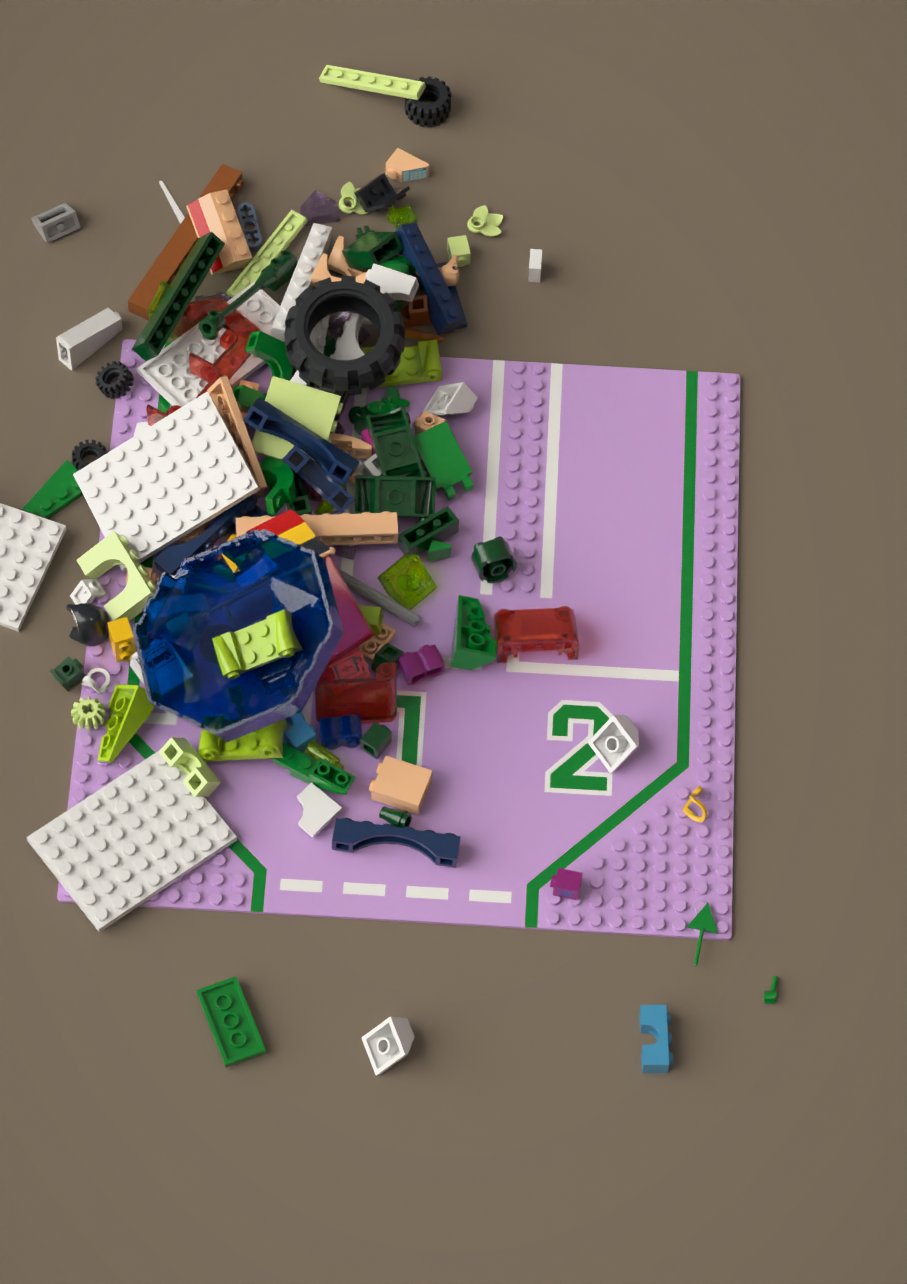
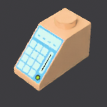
(406, 167)

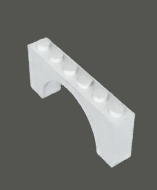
(395, 283)

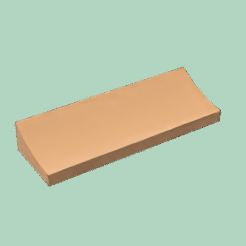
(227, 405)

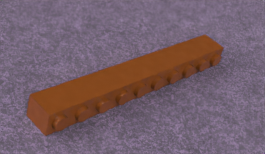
(179, 246)

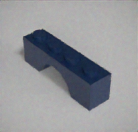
(318, 479)

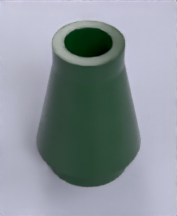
(396, 817)

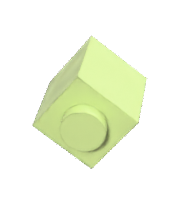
(459, 246)

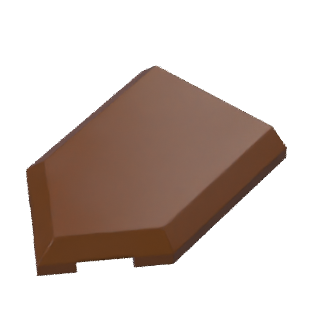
(422, 335)

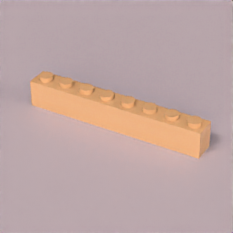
(340, 528)

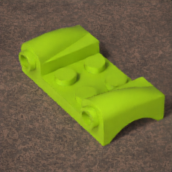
(417, 365)
(256, 645)
(256, 745)

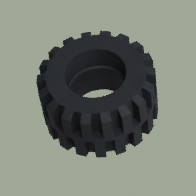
(433, 112)

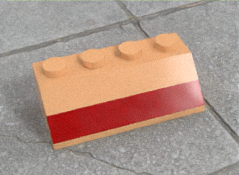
(216, 214)

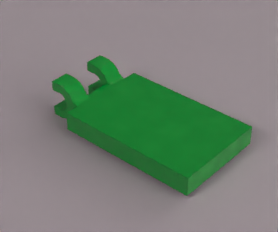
(443, 459)

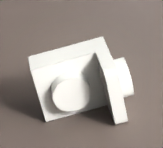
(87, 591)

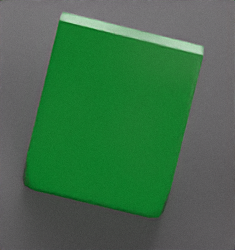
(439, 550)

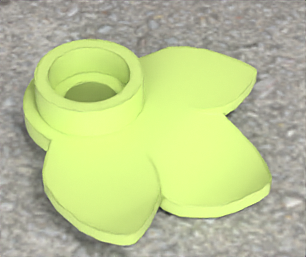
(348, 196)
(487, 222)

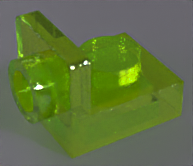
(401, 216)

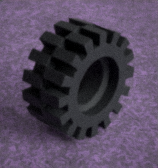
(110, 372)
(87, 449)

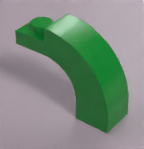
(281, 478)

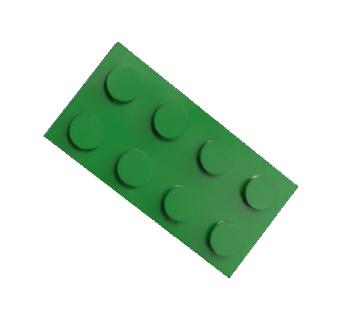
(230, 1022)

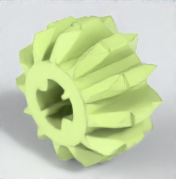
(88, 713)

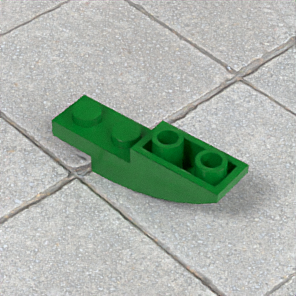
(319, 772)

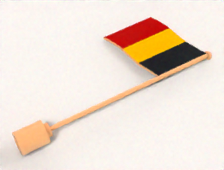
(293, 527)

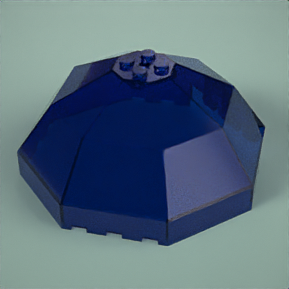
(212, 600)

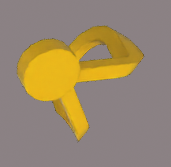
(689, 813)

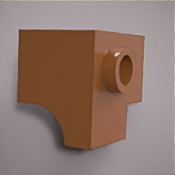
(416, 312)

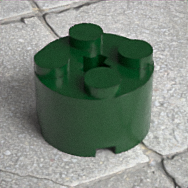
(493, 560)

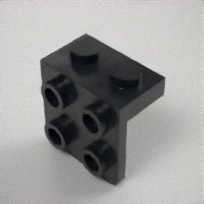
(379, 194)

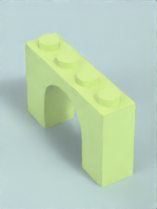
(113, 552)

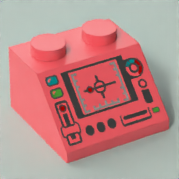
(351, 666)

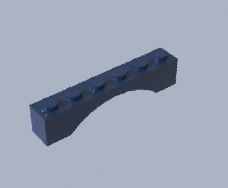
(442, 306)
(275, 422)
(170, 557)
(354, 835)

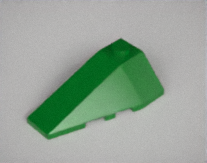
(471, 637)

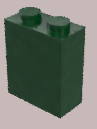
(372, 249)

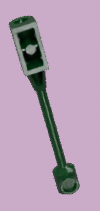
(272, 277)

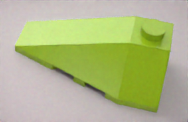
(128, 712)

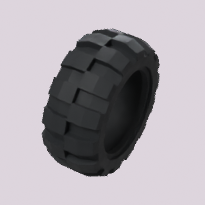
(344, 297)

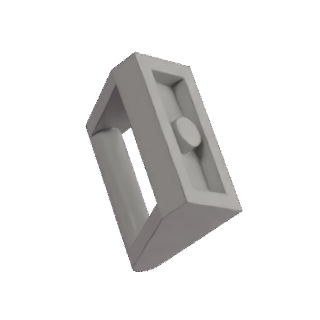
(56, 226)

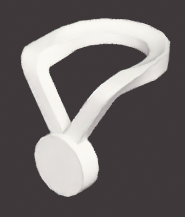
(87, 681)

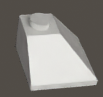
(451, 400)
(615, 741)
(388, 1043)

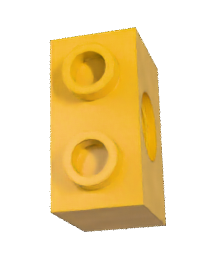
(121, 639)

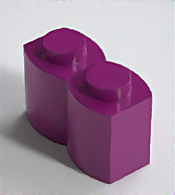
(421, 664)

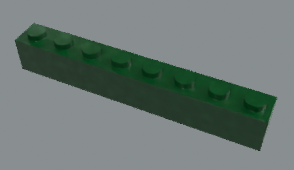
(178, 296)

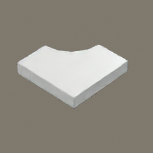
(317, 810)

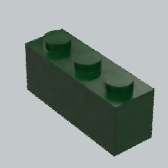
(436, 527)

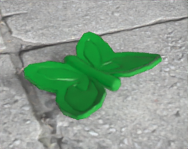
(393, 402)

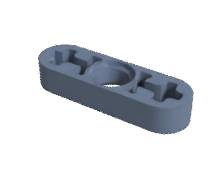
(253, 221)

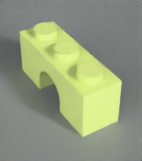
(199, 778)

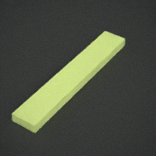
(372, 82)
(271, 249)

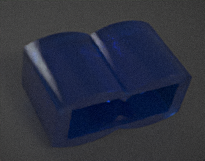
(340, 731)

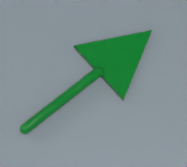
(704, 922)

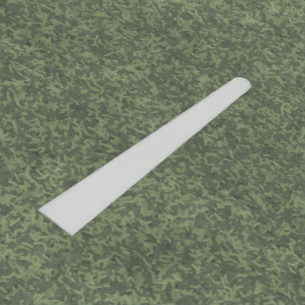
(178, 213)

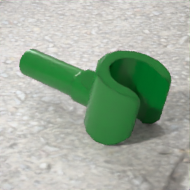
(770, 996)

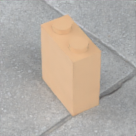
(401, 784)

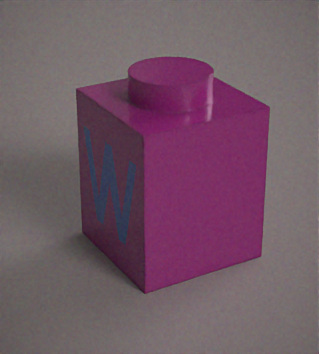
(566, 883)

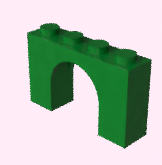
(275, 355)

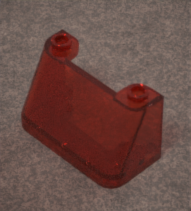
(536, 631)
(369, 697)

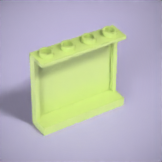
(304, 404)

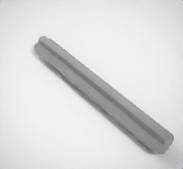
(380, 599)

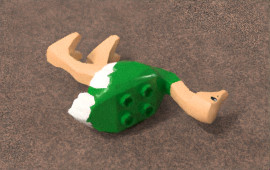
(338, 264)

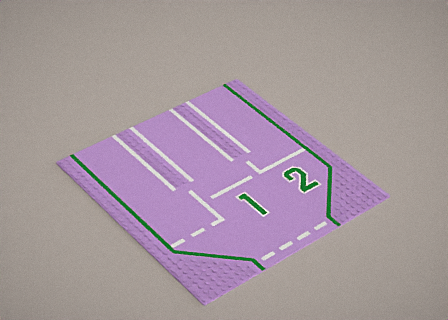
(613, 506)

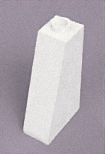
(87, 337)

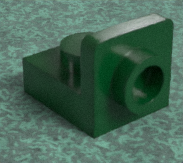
(385, 655)

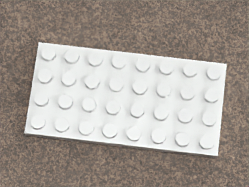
(170, 370)

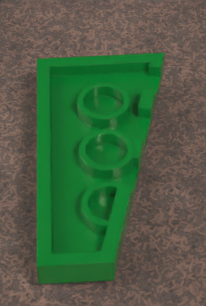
(55, 493)

